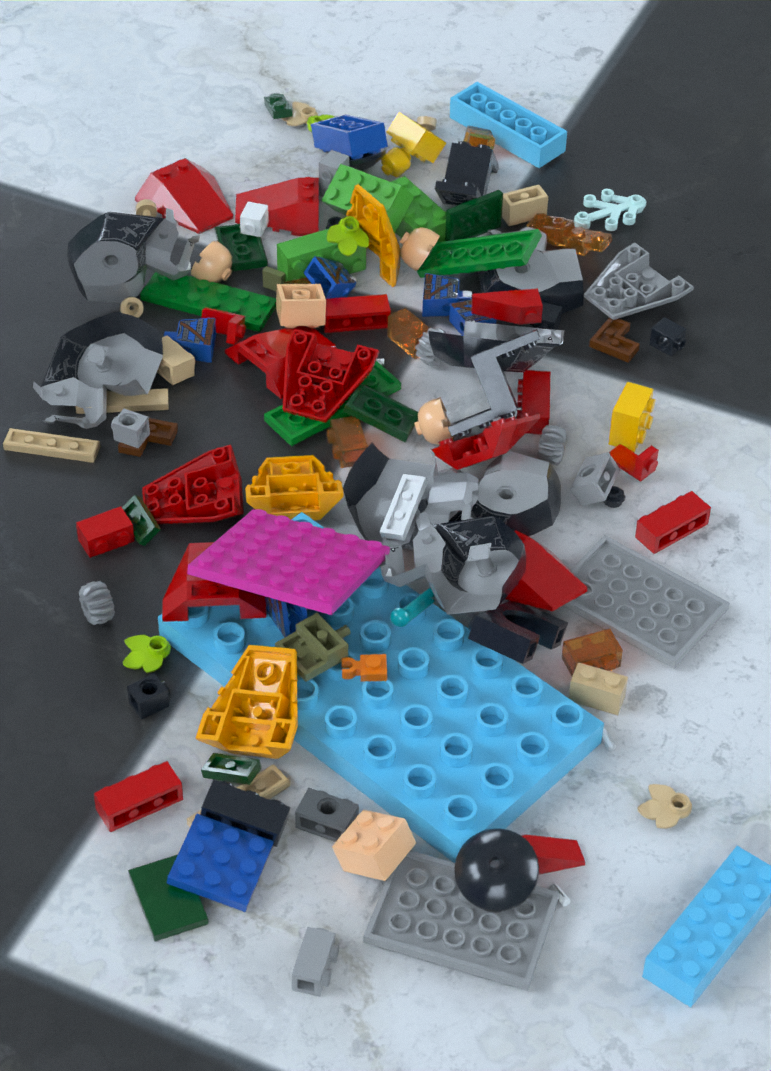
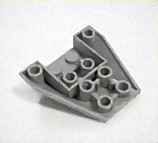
(633, 286)

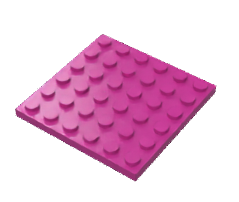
(290, 561)

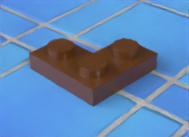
(611, 340)
(160, 432)

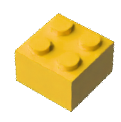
(415, 138)
(631, 416)

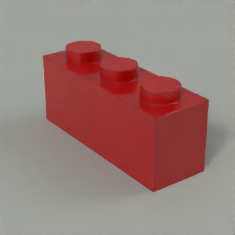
(357, 313)
(535, 398)
(672, 522)
(138, 796)

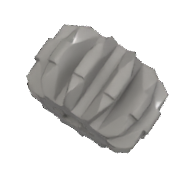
(424, 349)
(552, 444)
(96, 602)

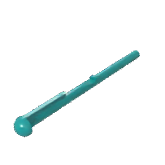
(401, 617)

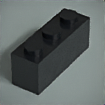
(245, 810)

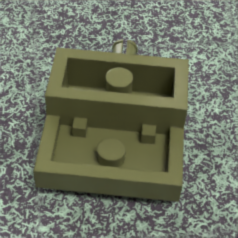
(316, 645)

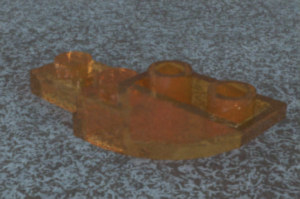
(564, 235)

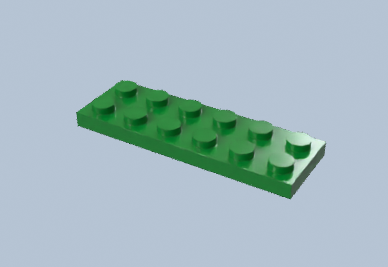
(481, 253)
(193, 295)
(297, 428)

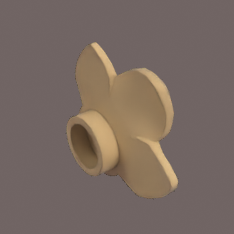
(301, 113)
(664, 806)

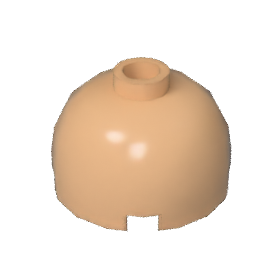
(417, 246)
(214, 263)
(433, 421)

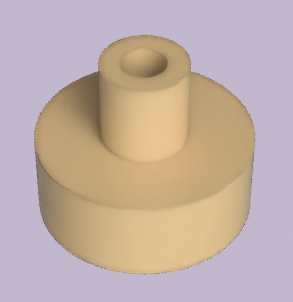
(427, 122)
(146, 208)
(136, 307)

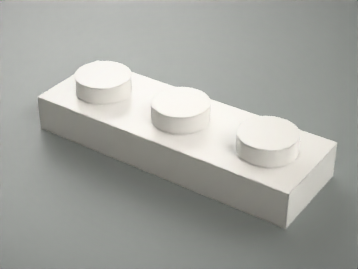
(403, 507)

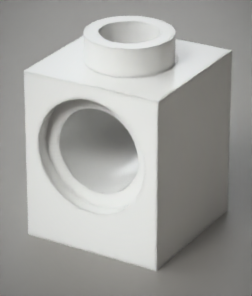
(254, 219)

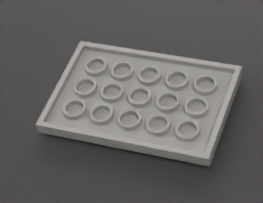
(644, 602)
(432, 921)

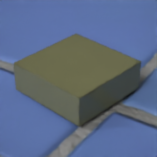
(272, 277)

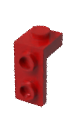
(227, 323)
(636, 465)

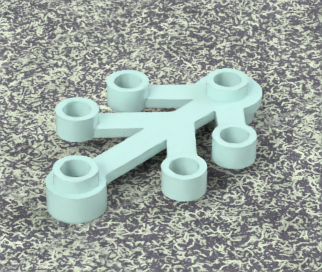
(633, 204)

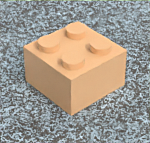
(300, 305)
(374, 845)

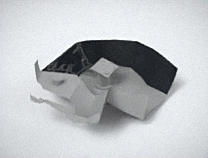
(116, 250)
(551, 271)
(477, 337)
(99, 356)
(375, 481)
(518, 492)
(466, 562)

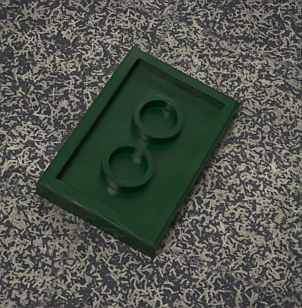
(474, 217)
(246, 250)
(382, 412)
(163, 905)

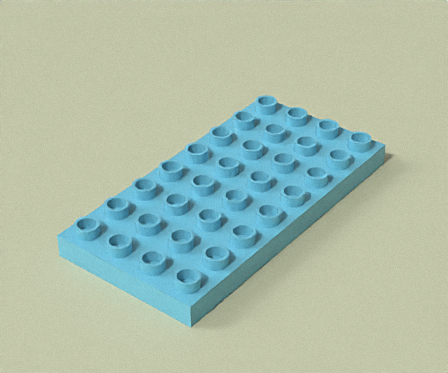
(445, 742)

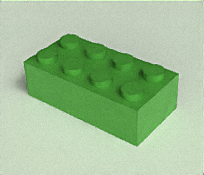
(391, 195)
(421, 212)
(296, 255)

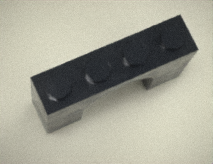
(517, 630)

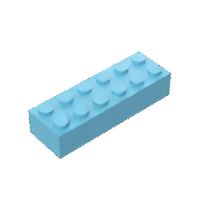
(510, 123)
(711, 927)

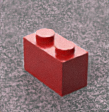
(105, 532)

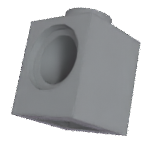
(130, 428)

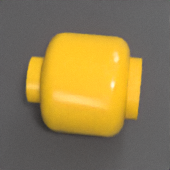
(395, 162)

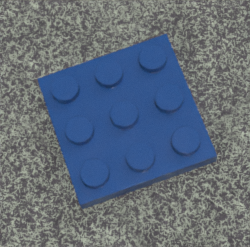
(220, 862)

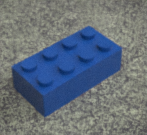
(349, 135)

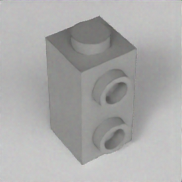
(313, 961)

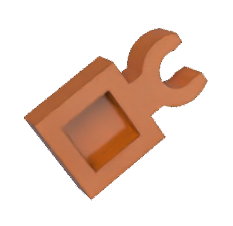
(369, 667)

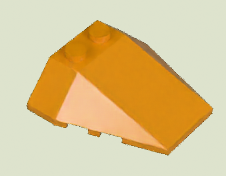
(376, 224)
(294, 486)
(257, 705)

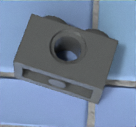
(325, 814)

